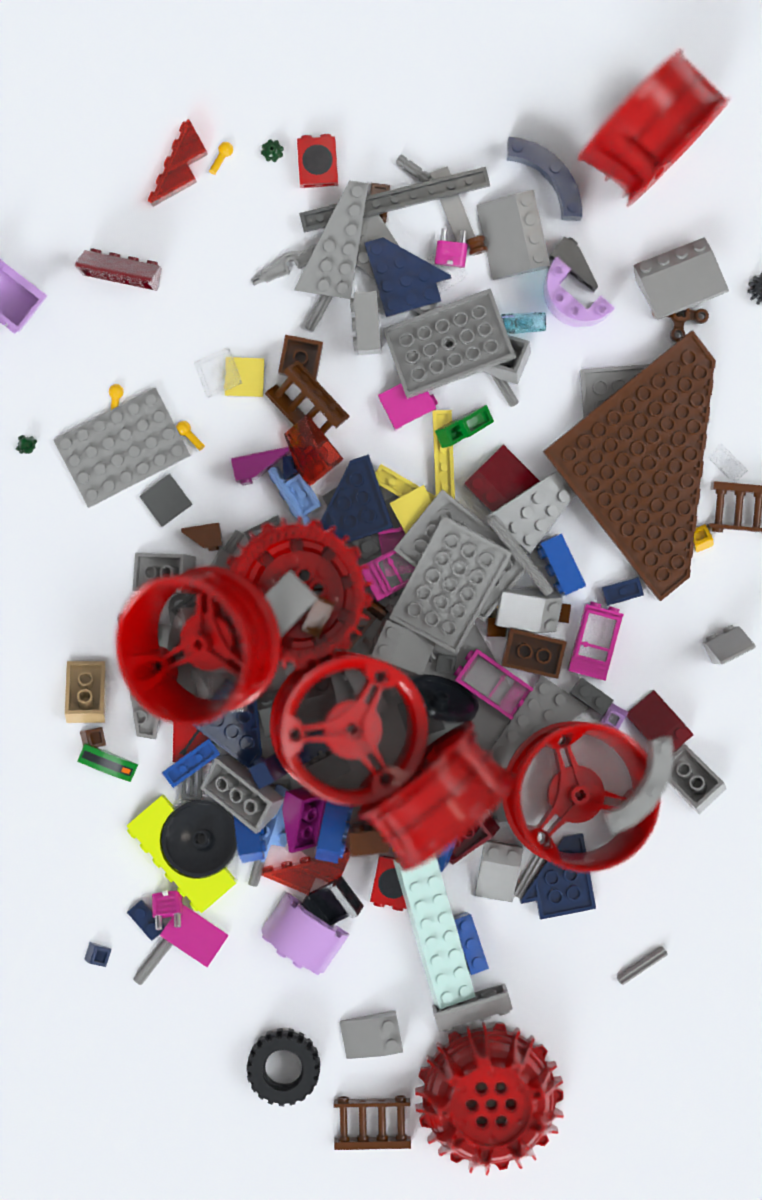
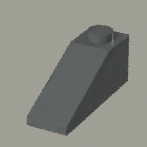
(573, 257)

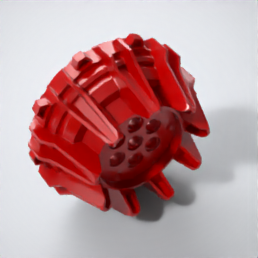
(329, 562)
(489, 1058)

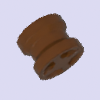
(476, 245)

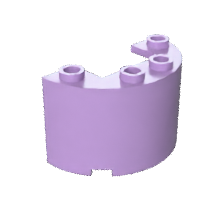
(17, 298)
(565, 306)
(303, 935)

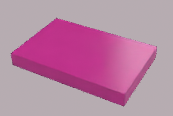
(195, 936)

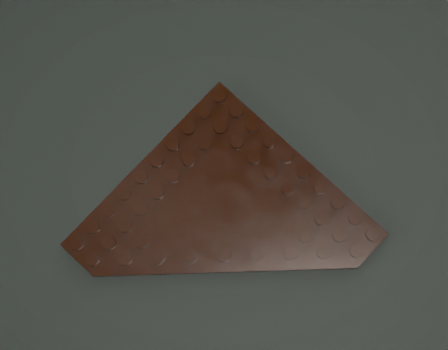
(642, 462)

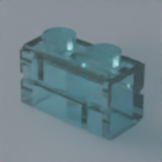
(524, 322)

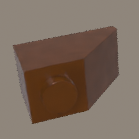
(205, 535)

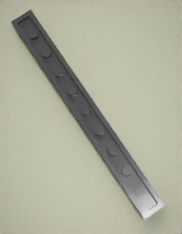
(405, 196)

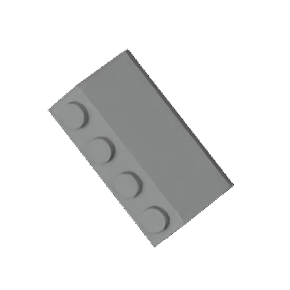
(238, 793)
(483, 1006)

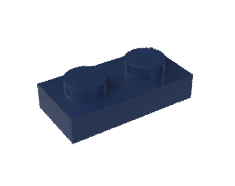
(622, 591)
(144, 919)

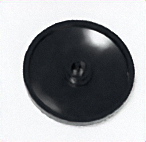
(446, 699)
(199, 838)

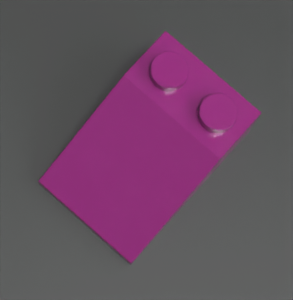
(254, 465)
(302, 818)

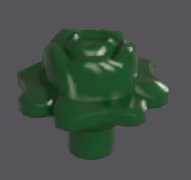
(272, 150)
(26, 444)

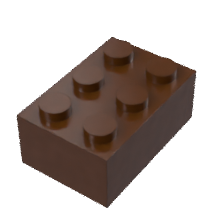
(533, 653)
(366, 840)

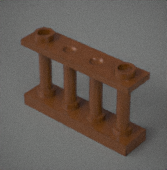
(311, 389)
(739, 491)
(381, 1141)

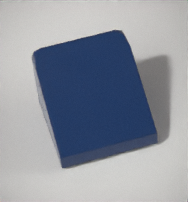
(289, 467)
(97, 954)

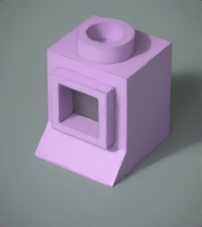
(614, 716)

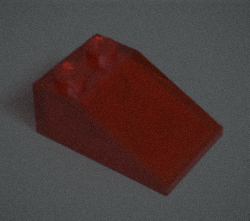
(311, 450)

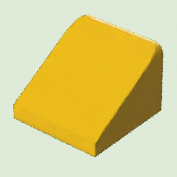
(702, 538)

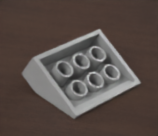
(513, 235)
(680, 278)

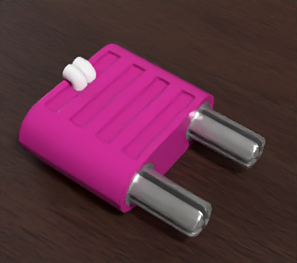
(451, 253)
(167, 905)

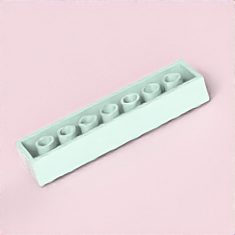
(435, 933)

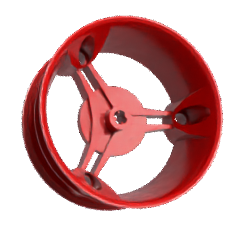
(654, 126)
(205, 641)
(346, 744)
(442, 799)
(575, 809)

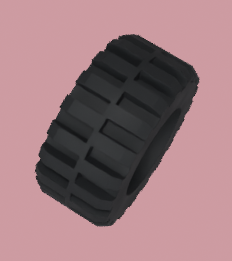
(279, 1092)

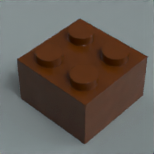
(304, 350)

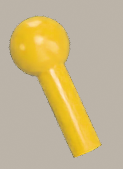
(225, 150)
(115, 391)
(185, 430)

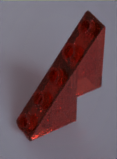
(177, 173)
(303, 873)

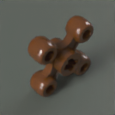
(679, 321)

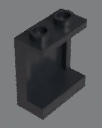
(333, 902)

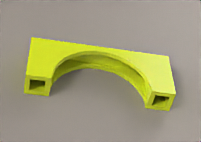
(148, 830)

